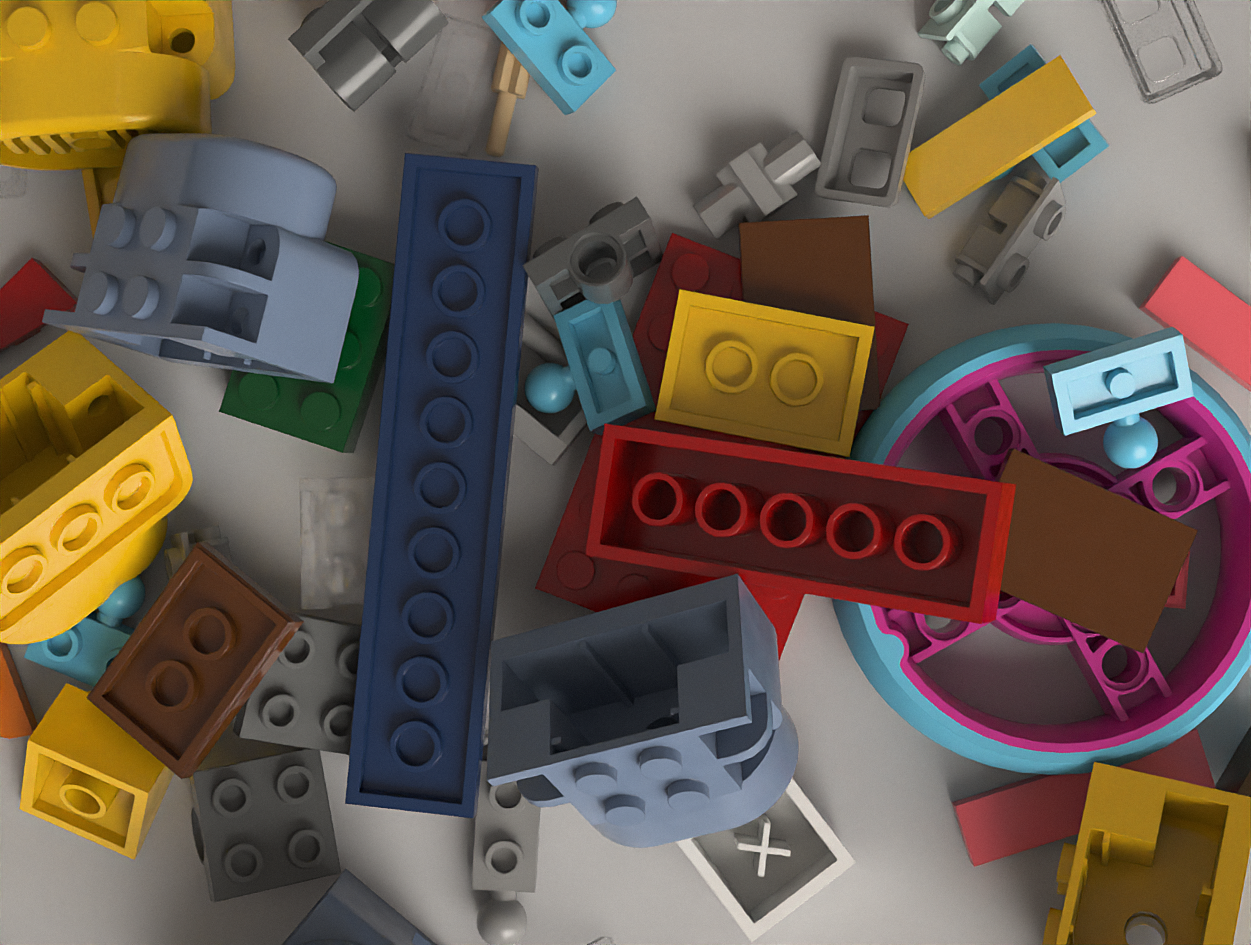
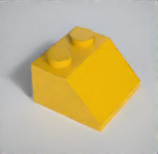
(92, 775)

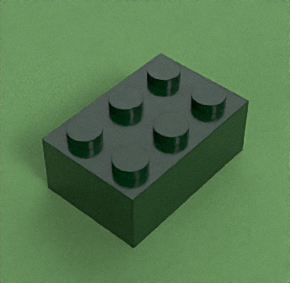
(321, 410)

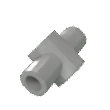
(757, 184)

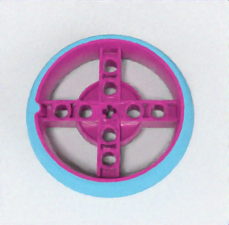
(1138, 704)

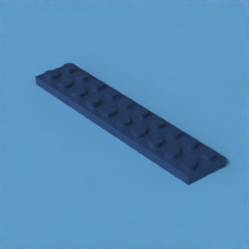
(441, 484)

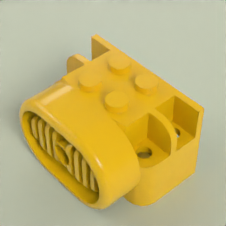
(104, 71)
(81, 486)
(1152, 858)

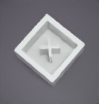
(770, 862)

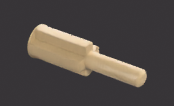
(510, 83)

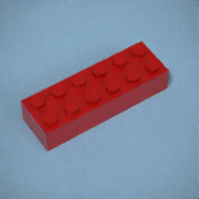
(802, 522)

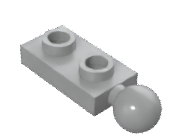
(504, 858)

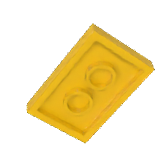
(764, 373)

